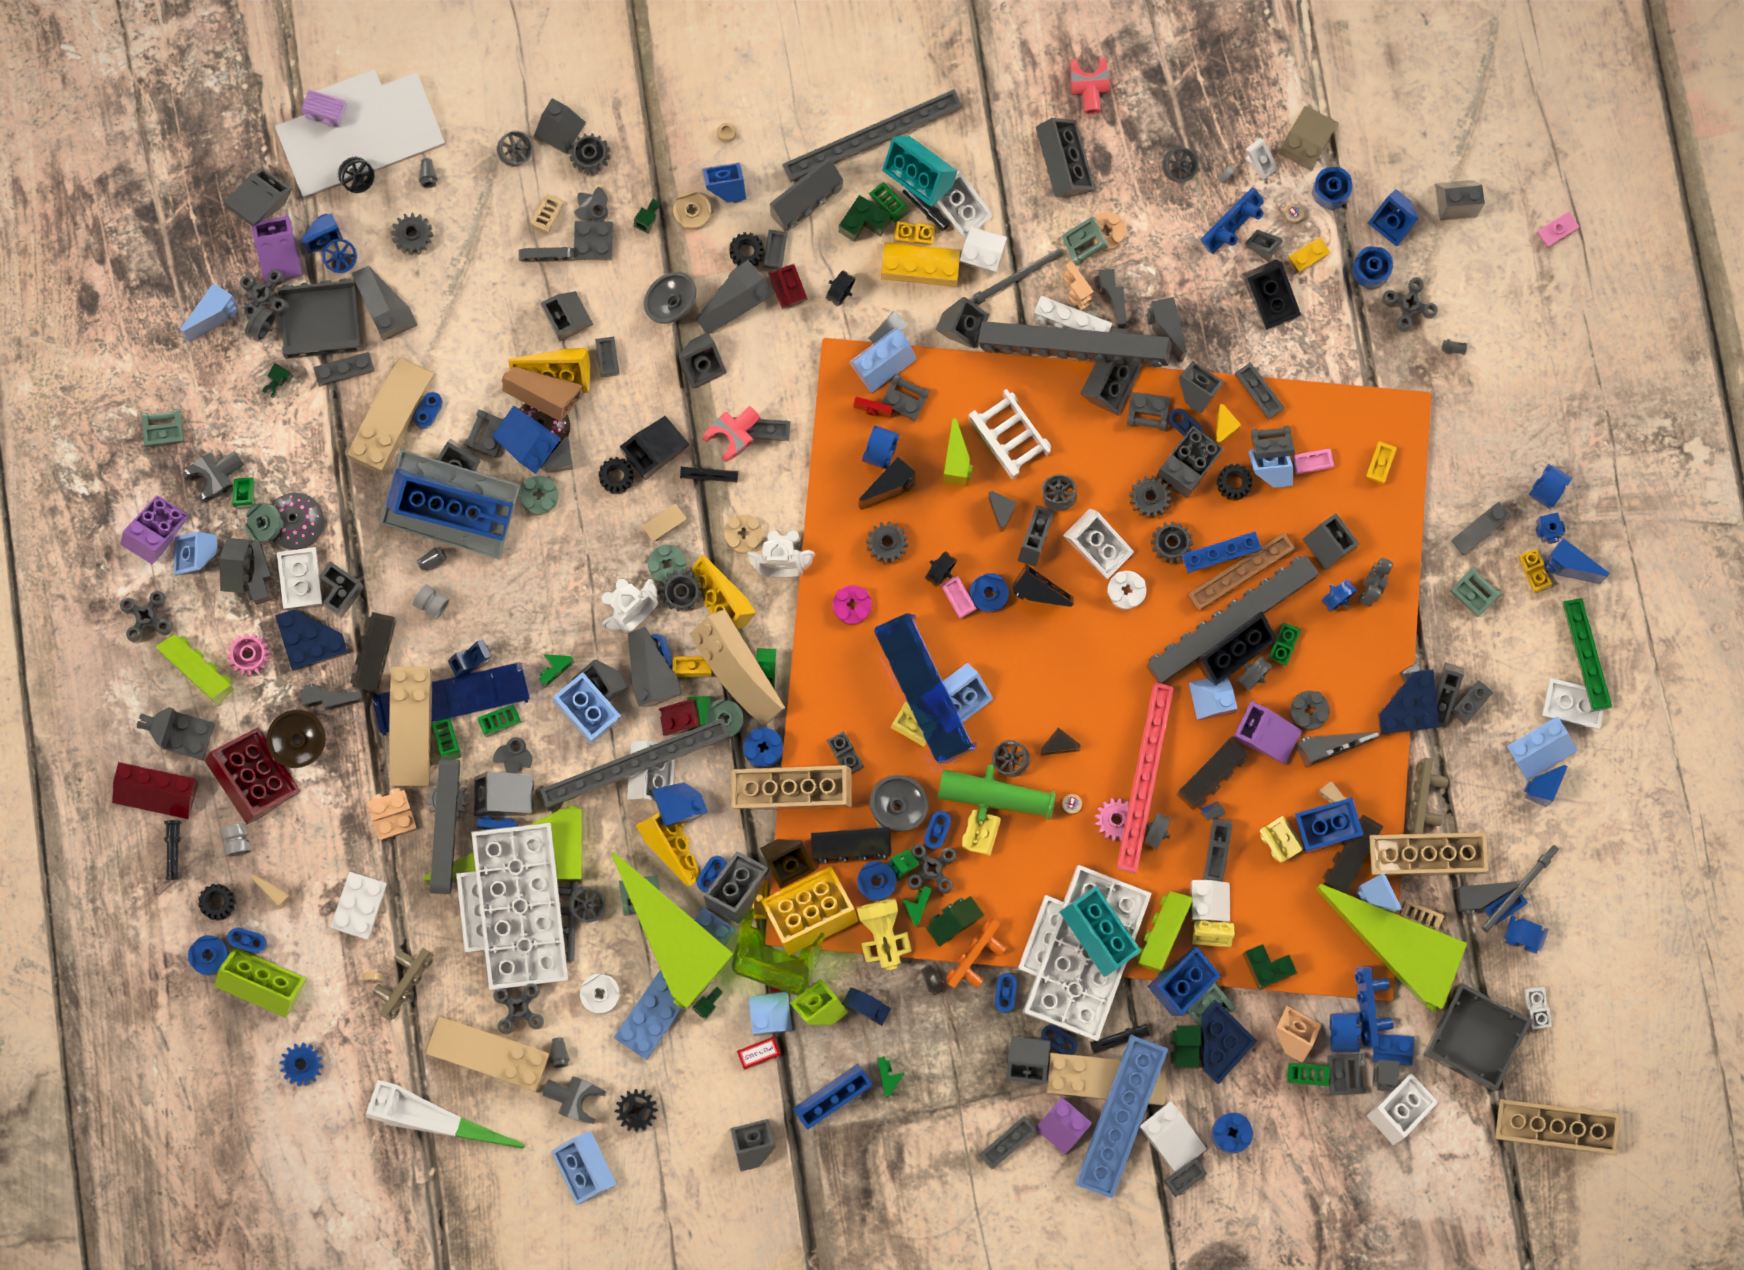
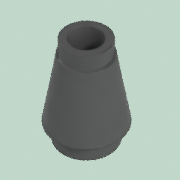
(427, 174)
(433, 558)
(559, 1054)

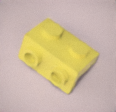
(907, 725)
(980, 834)
(1281, 840)
(1213, 933)

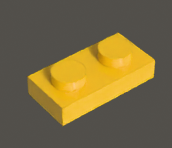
(1309, 255)
(1381, 462)
(691, 666)

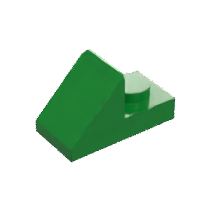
(243, 493)
(559, 665)
(903, 864)
(914, 910)
(889, 1082)

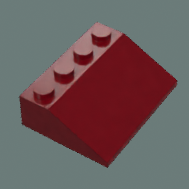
(251, 775)

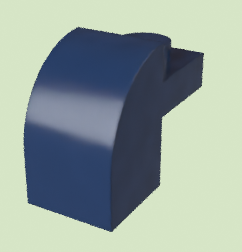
(470, 659)
(866, 1006)

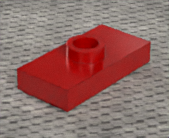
(872, 408)

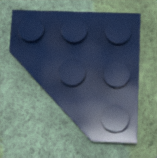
(308, 640)
(1412, 705)
(1222, 1041)

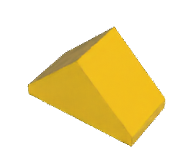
(1226, 425)

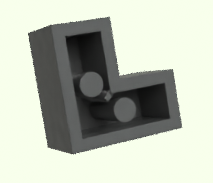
(234, 565)
(344, 588)

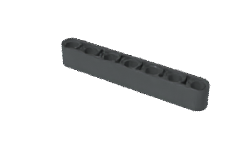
(445, 826)

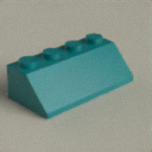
(918, 169)
(1100, 931)

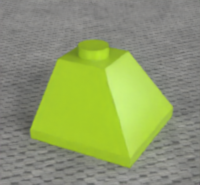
(819, 1005)

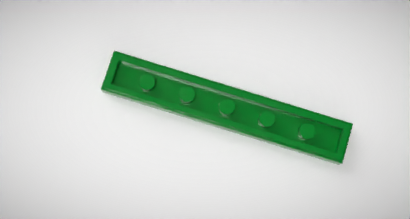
(1587, 654)

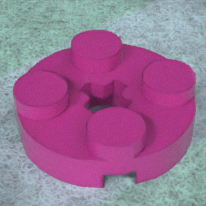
(844, 612)

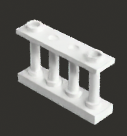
(1001, 451)

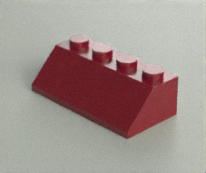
(154, 790)

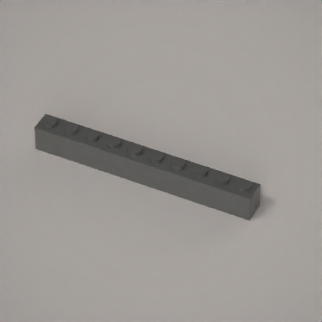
(1075, 344)
(1209, 634)

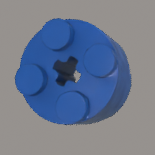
(1329, 178)
(1368, 258)
(880, 447)
(1550, 486)
(757, 739)
(1525, 934)
(1344, 1032)
(1243, 1134)

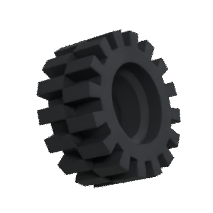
(749, 239)
(612, 464)
(1240, 472)
(225, 910)

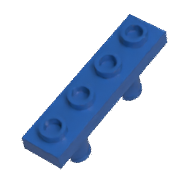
(1225, 228)
(1221, 552)
(1366, 1001)

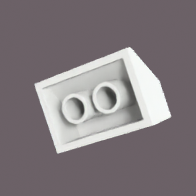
(642, 784)

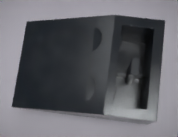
(653, 447)

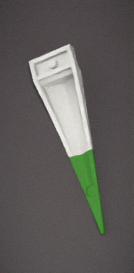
(406, 1110)

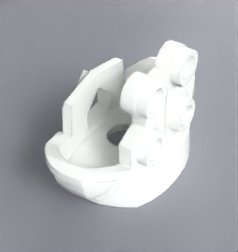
(780, 557)
(629, 605)

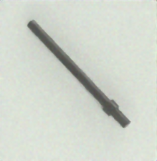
(980, 297)
(1542, 862)

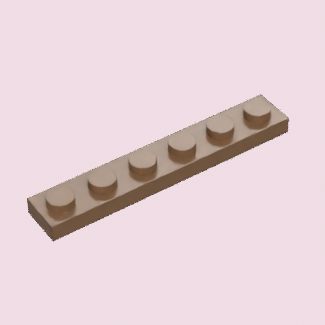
(1241, 572)

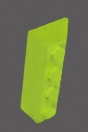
(195, 668)
(1164, 932)
(259, 982)

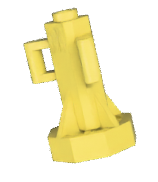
(879, 919)

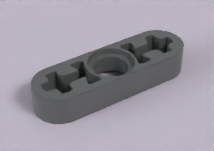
(546, 254)

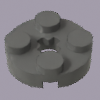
(1314, 700)

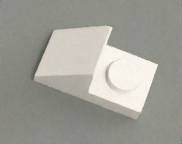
(1261, 159)

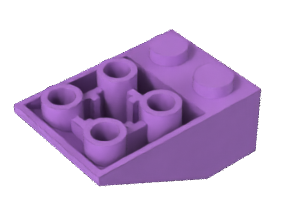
(277, 247)
(153, 529)
(1267, 733)

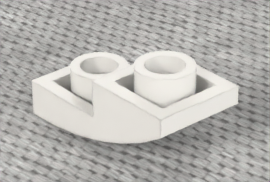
(1537, 1007)

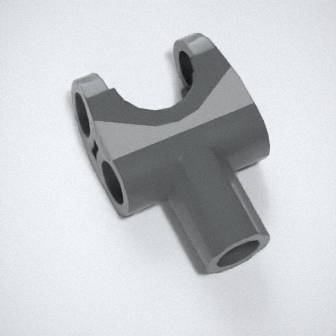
(215, 472)
(572, 1097)

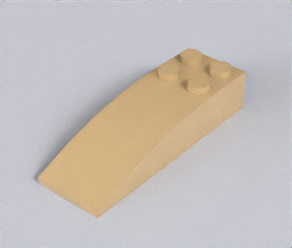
(390, 416)
(736, 666)
(410, 726)
(792, 788)
(1429, 854)
(488, 1054)
(1091, 1078)
(1558, 1127)

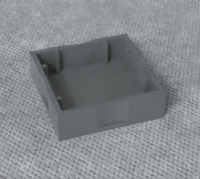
(1477, 1037)

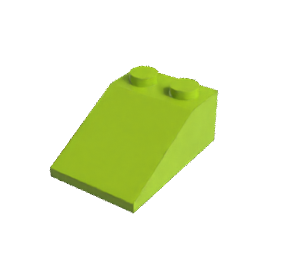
(957, 462)

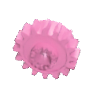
(244, 645)
(1105, 823)

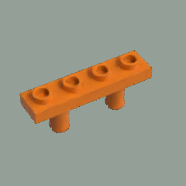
(966, 959)

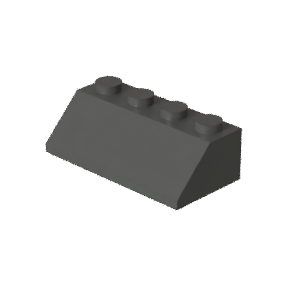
(1065, 157)
(806, 195)
(1111, 382)

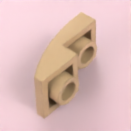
(664, 522)

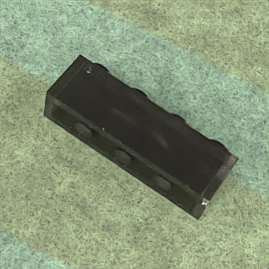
(374, 653)
(1212, 773)
(1351, 857)

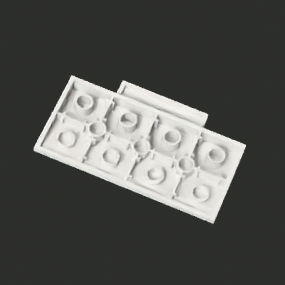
(377, 125)
(514, 906)
(1067, 982)

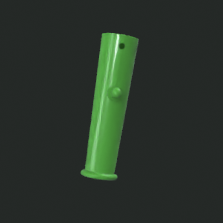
(994, 794)

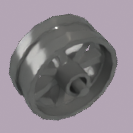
(514, 148)
(1180, 164)
(260, 323)
(1059, 492)
(1254, 673)
(1011, 758)
(1157, 831)
(587, 904)

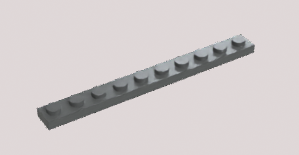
(874, 134)
(635, 763)

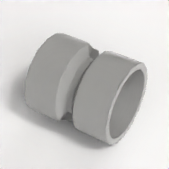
(431, 602)
(236, 840)

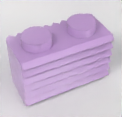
(323, 108)

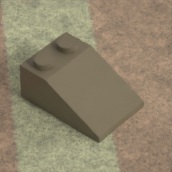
(1308, 138)

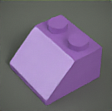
(1063, 1125)

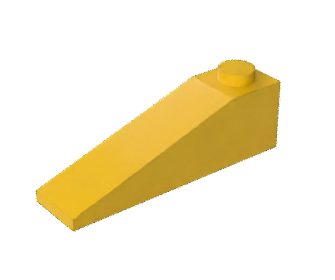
(564, 364)
(721, 593)
(670, 846)

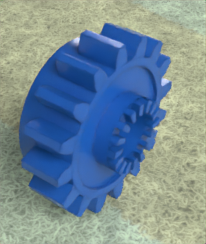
(291, 1060)

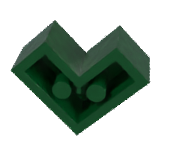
(861, 215)
(954, 920)
(1267, 972)
(1186, 1046)

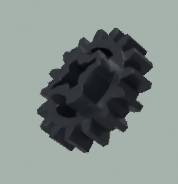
(631, 1099)

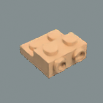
(1079, 292)
(391, 814)

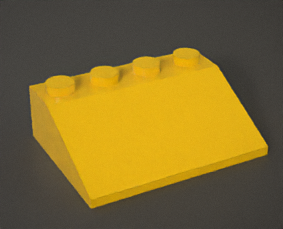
(809, 909)

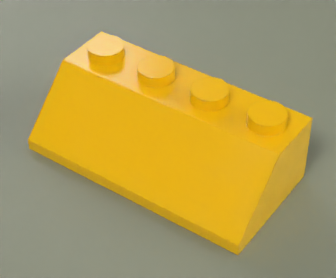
(920, 264)

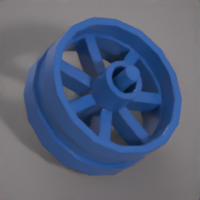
(339, 255)
(1339, 595)

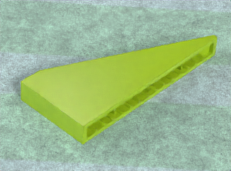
(567, 846)
(683, 949)
(1414, 953)

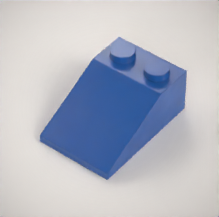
(526, 439)
(1572, 563)
(1328, 825)
(1184, 982)

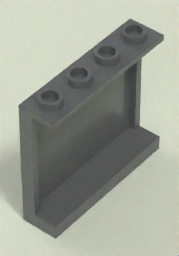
(320, 319)

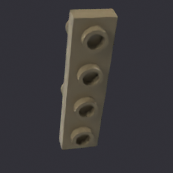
(1421, 788)
(411, 978)

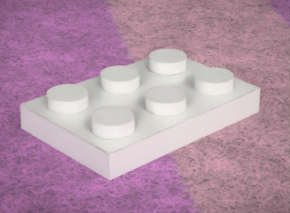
(299, 578)
(1570, 704)
(358, 906)

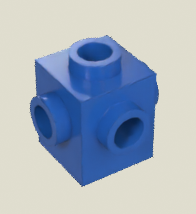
(1550, 528)

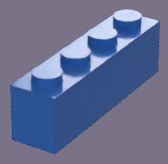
(832, 1096)

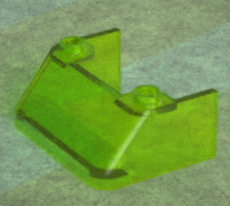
(770, 965)

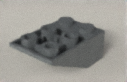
(258, 197)
(1189, 462)

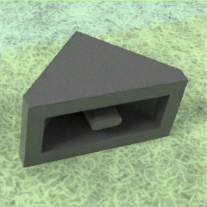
(1264, 244)
(560, 459)
(1002, 508)

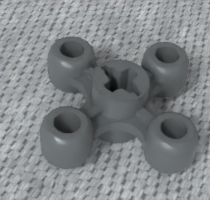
(268, 289)
(1402, 302)
(1375, 582)
(142, 623)
(924, 874)
(525, 1014)

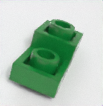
(1284, 644)

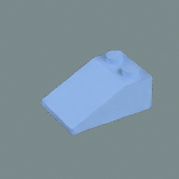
(211, 312)

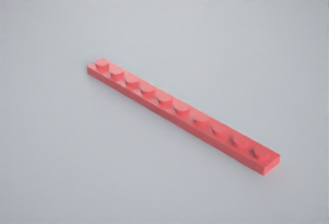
(1144, 778)

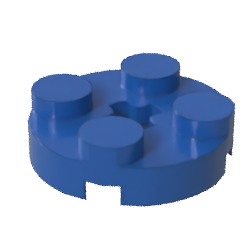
(998, 587)
(882, 871)
(200, 947)

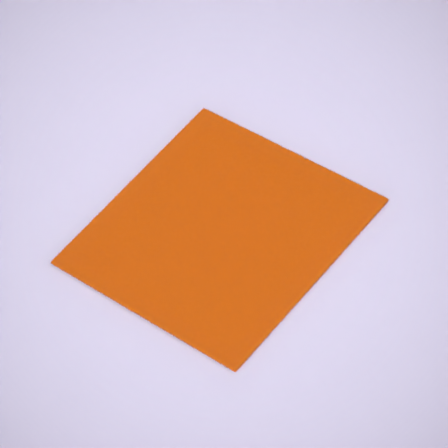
(1090, 660)

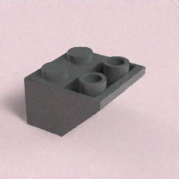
(566, 314)
(1330, 541)
(1028, 1060)

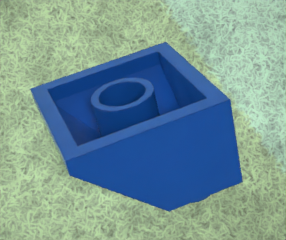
(726, 182)
(1394, 217)
(321, 232)
(1545, 786)
(679, 803)

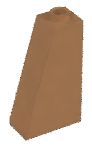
(542, 392)

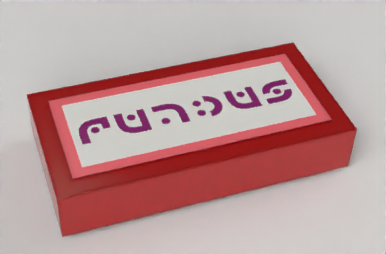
(758, 1053)

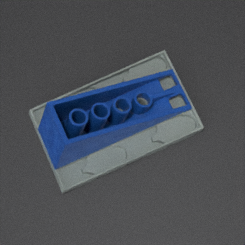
(449, 504)

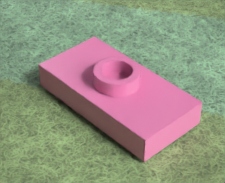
(1558, 229)
(1313, 461)
(958, 597)

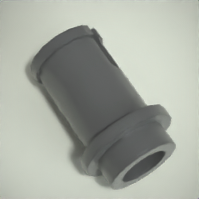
(1454, 347)

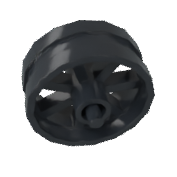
(356, 174)
(840, 288)
(941, 569)

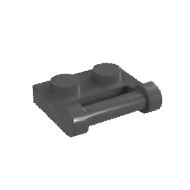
(902, 403)
(1148, 405)
(488, 444)
(1272, 447)
(1339, 1074)

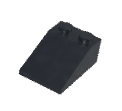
(1271, 293)
(890, 483)
(1037, 588)

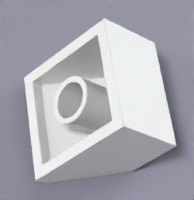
(983, 250)
(1210, 901)

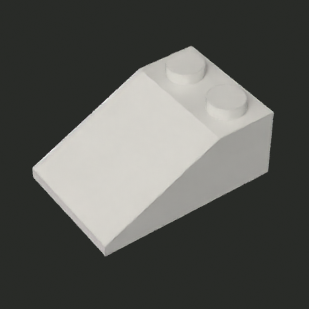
(963, 207)
(1098, 543)
(1402, 1109)
(1172, 1137)

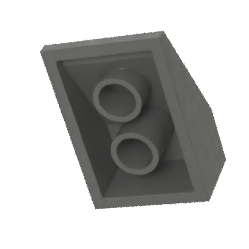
(1166, 323)
(736, 887)

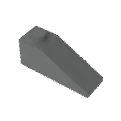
(1481, 528)
(1035, 536)
(1447, 691)
(1478, 896)

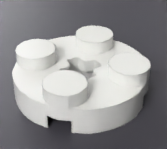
(1124, 579)
(588, 993)

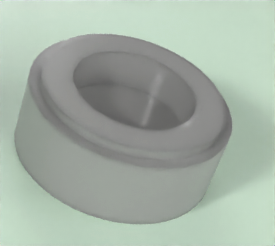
(1226, 174)

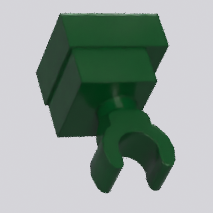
(646, 217)
(278, 376)
(704, 1006)

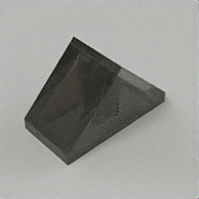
(1060, 743)

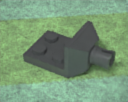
(178, 732)

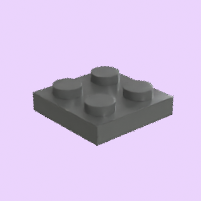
(593, 240)

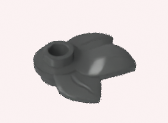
(590, 204)
(513, 759)

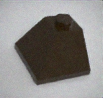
(787, 860)

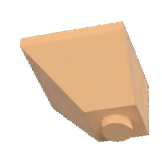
(1297, 1033)

